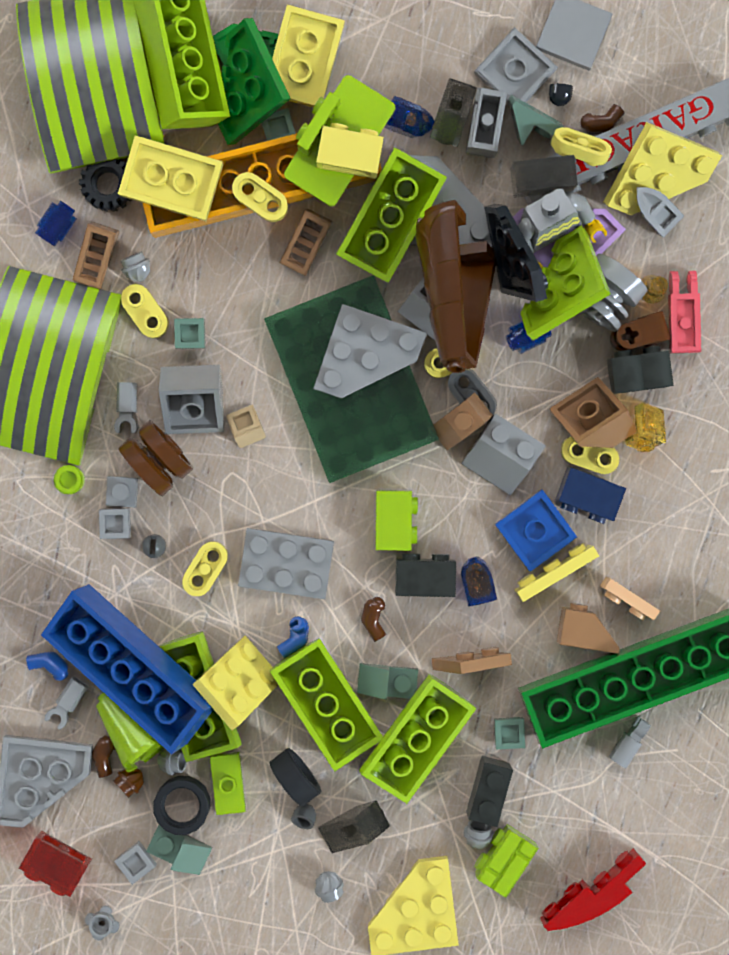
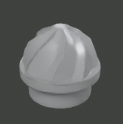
(136, 267)
(171, 763)
(478, 834)
(329, 887)

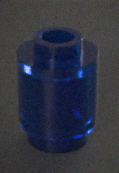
(56, 222)
(520, 341)

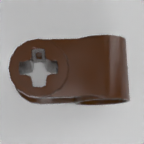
(643, 332)

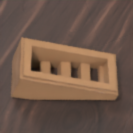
(315, 246)
(85, 252)

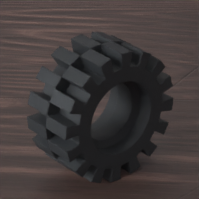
(89, 185)

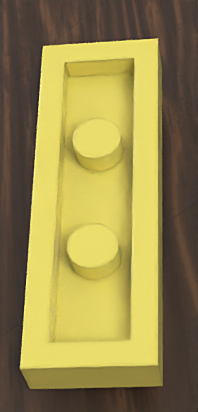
(555, 571)

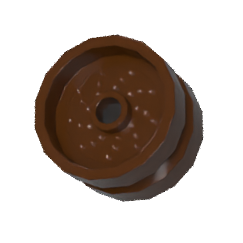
(154, 459)

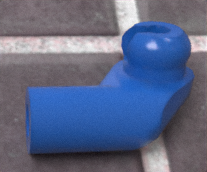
(298, 636)
(51, 662)

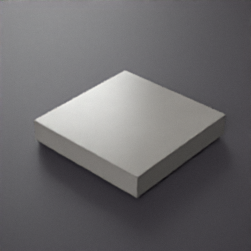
(574, 32)
(516, 67)

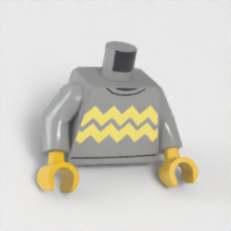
(555, 217)

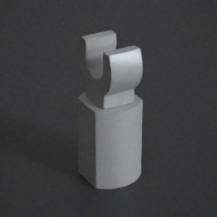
(126, 405)
(68, 700)
(630, 743)

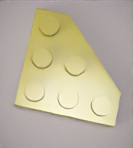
(660, 163)
(417, 912)

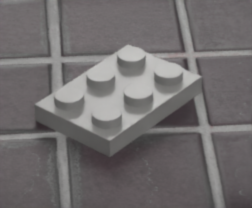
(286, 563)

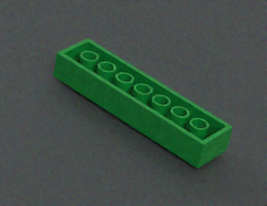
(628, 681)

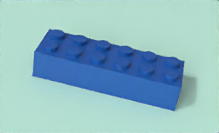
(128, 667)

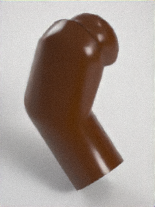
(601, 123)
(370, 617)
(101, 756)

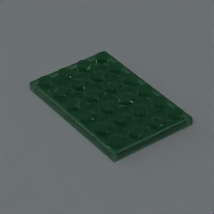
(367, 424)

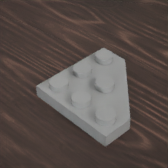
(453, 189)
(365, 351)
(37, 775)

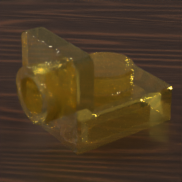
(649, 428)

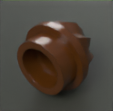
(129, 781)

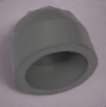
(160, 546)
(304, 817)

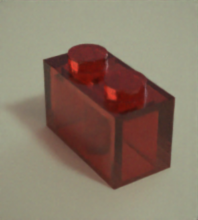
(54, 864)

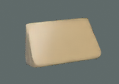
(246, 426)

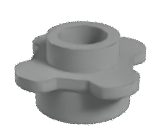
(100, 931)

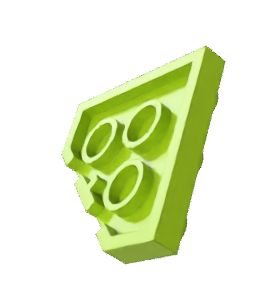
(573, 284)

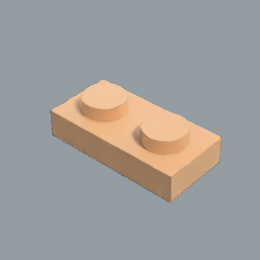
(618, 593)

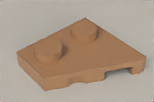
(469, 662)

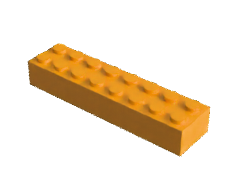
(263, 159)

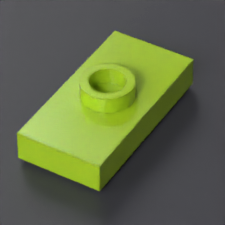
(228, 783)

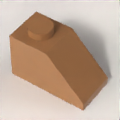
(462, 421)
(584, 630)

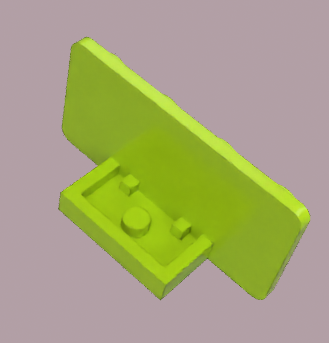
(349, 105)

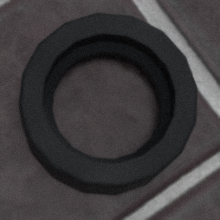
(295, 777)
(171, 825)

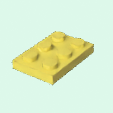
(307, 53)
(170, 178)
(237, 683)

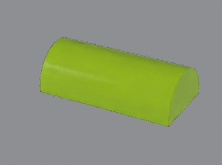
(390, 215)
(326, 704)
(214, 735)
(417, 738)

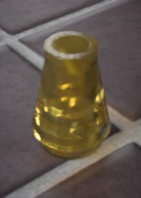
(653, 296)

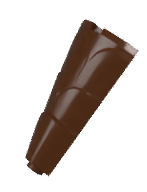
(455, 283)

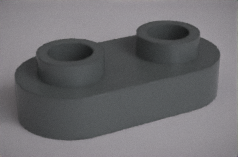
(475, 386)

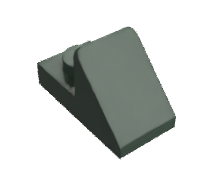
(527, 117)
(387, 681)
(181, 851)

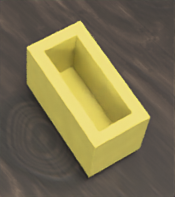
(350, 151)

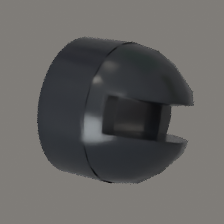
(560, 93)

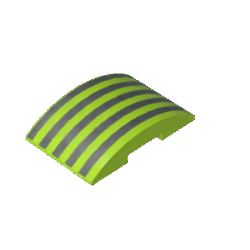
(86, 80)
(51, 361)

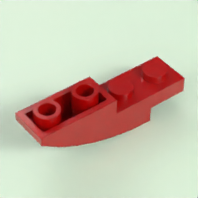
(586, 902)

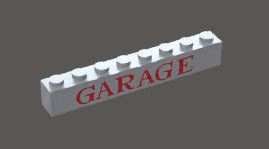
(684, 117)

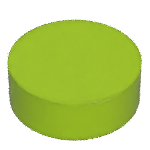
(69, 479)

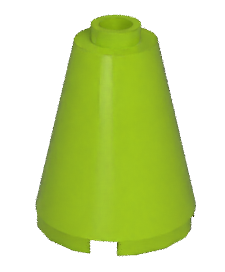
(127, 736)

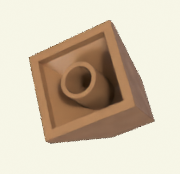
(594, 416)

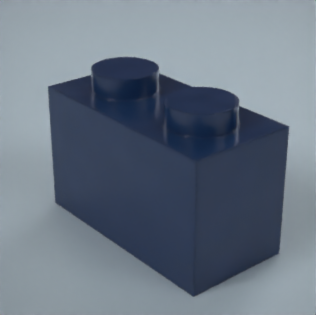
(590, 494)

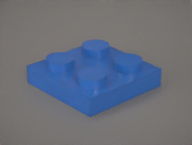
(535, 530)

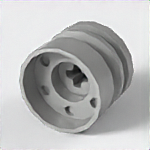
(624, 289)

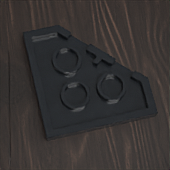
(515, 262)

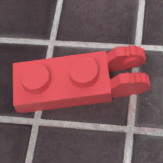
(684, 315)

